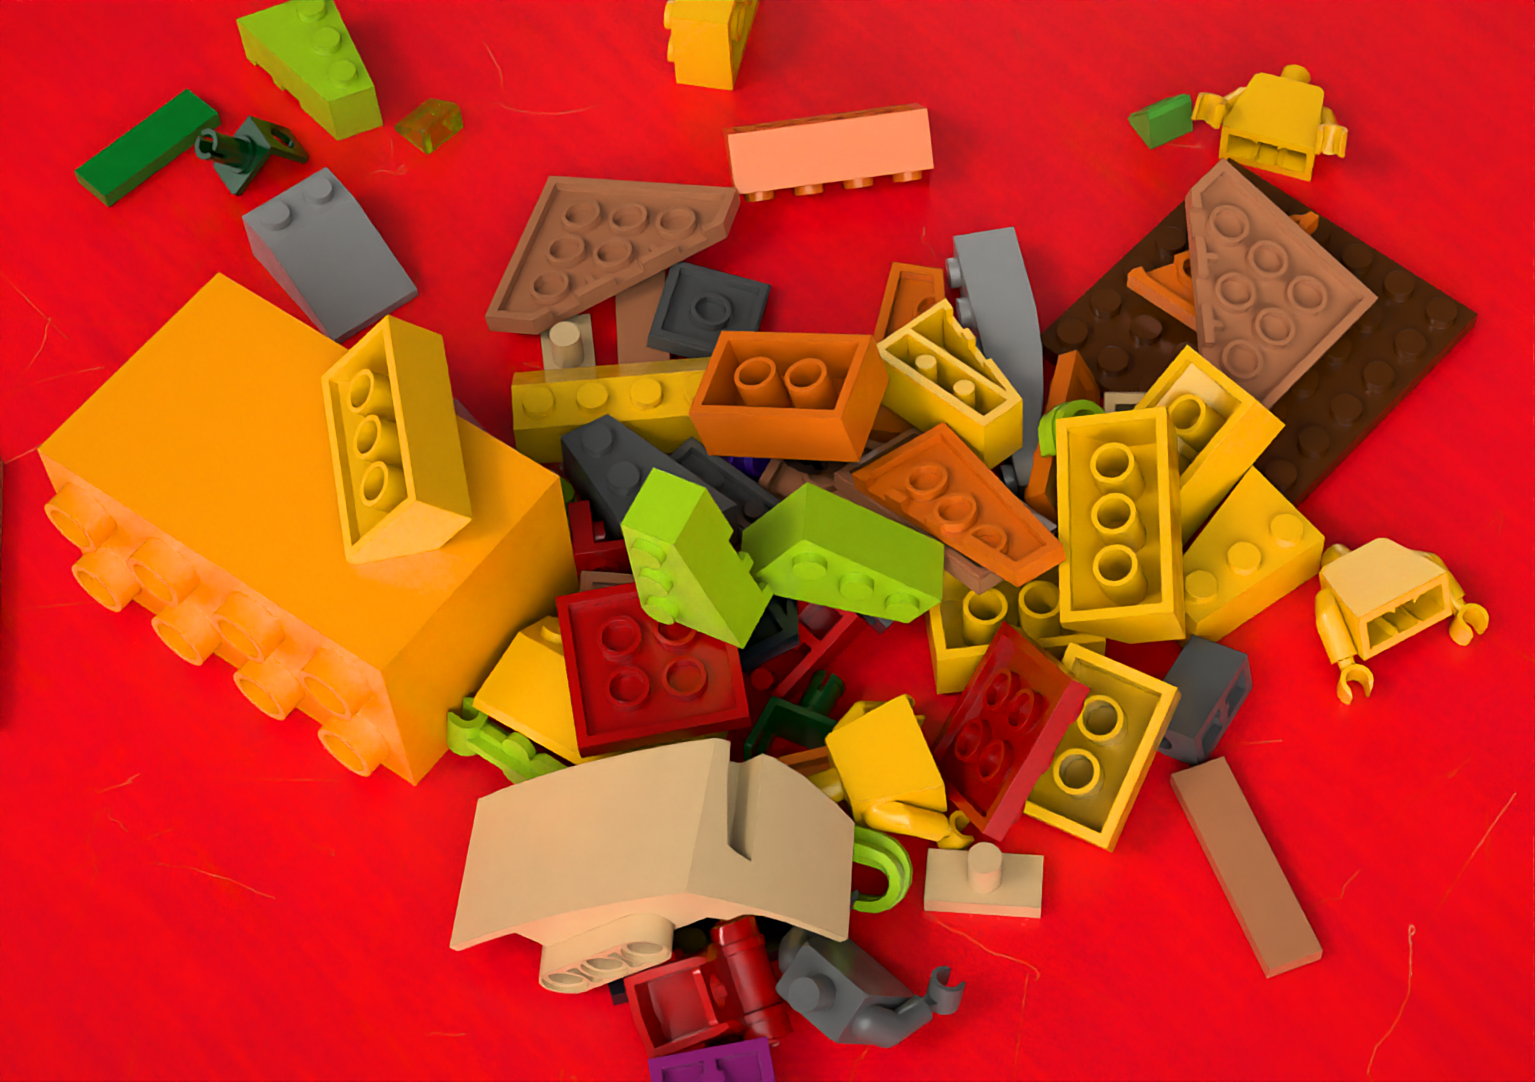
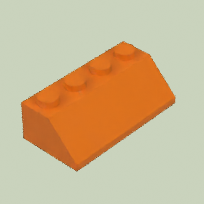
(829, 149)

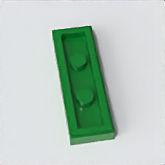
(147, 147)

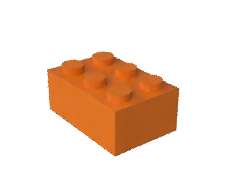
(789, 395)

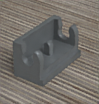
(1212, 688)

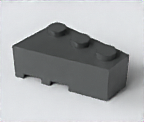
(610, 466)

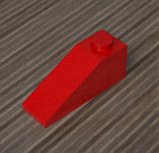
(823, 637)

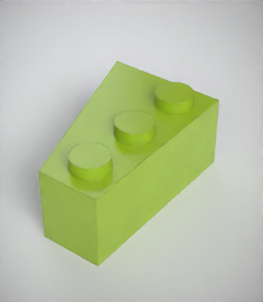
(314, 60)
(844, 557)
(687, 564)

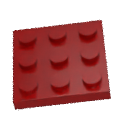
(643, 678)
(1006, 729)

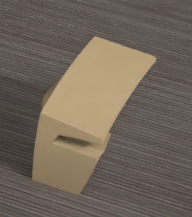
(645, 843)

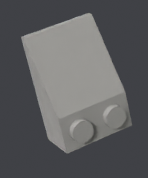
(328, 256)

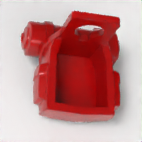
(709, 993)

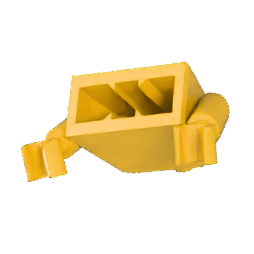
(1274, 123)
(1381, 598)
(889, 774)

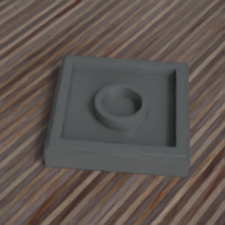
(700, 305)

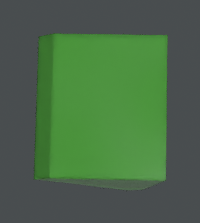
(1163, 120)

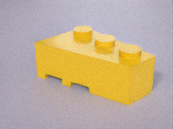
(946, 379)
(1246, 559)

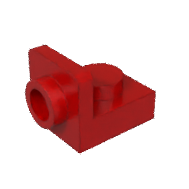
(590, 544)

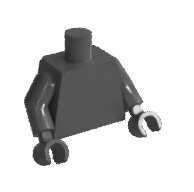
(853, 994)

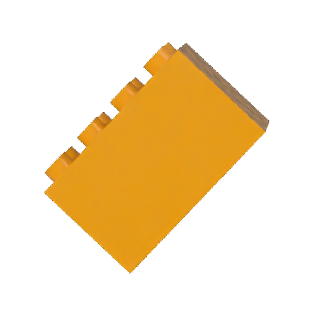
(217, 508)

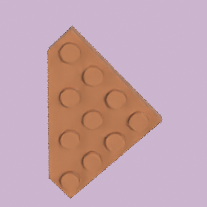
(599, 240)
(1263, 287)

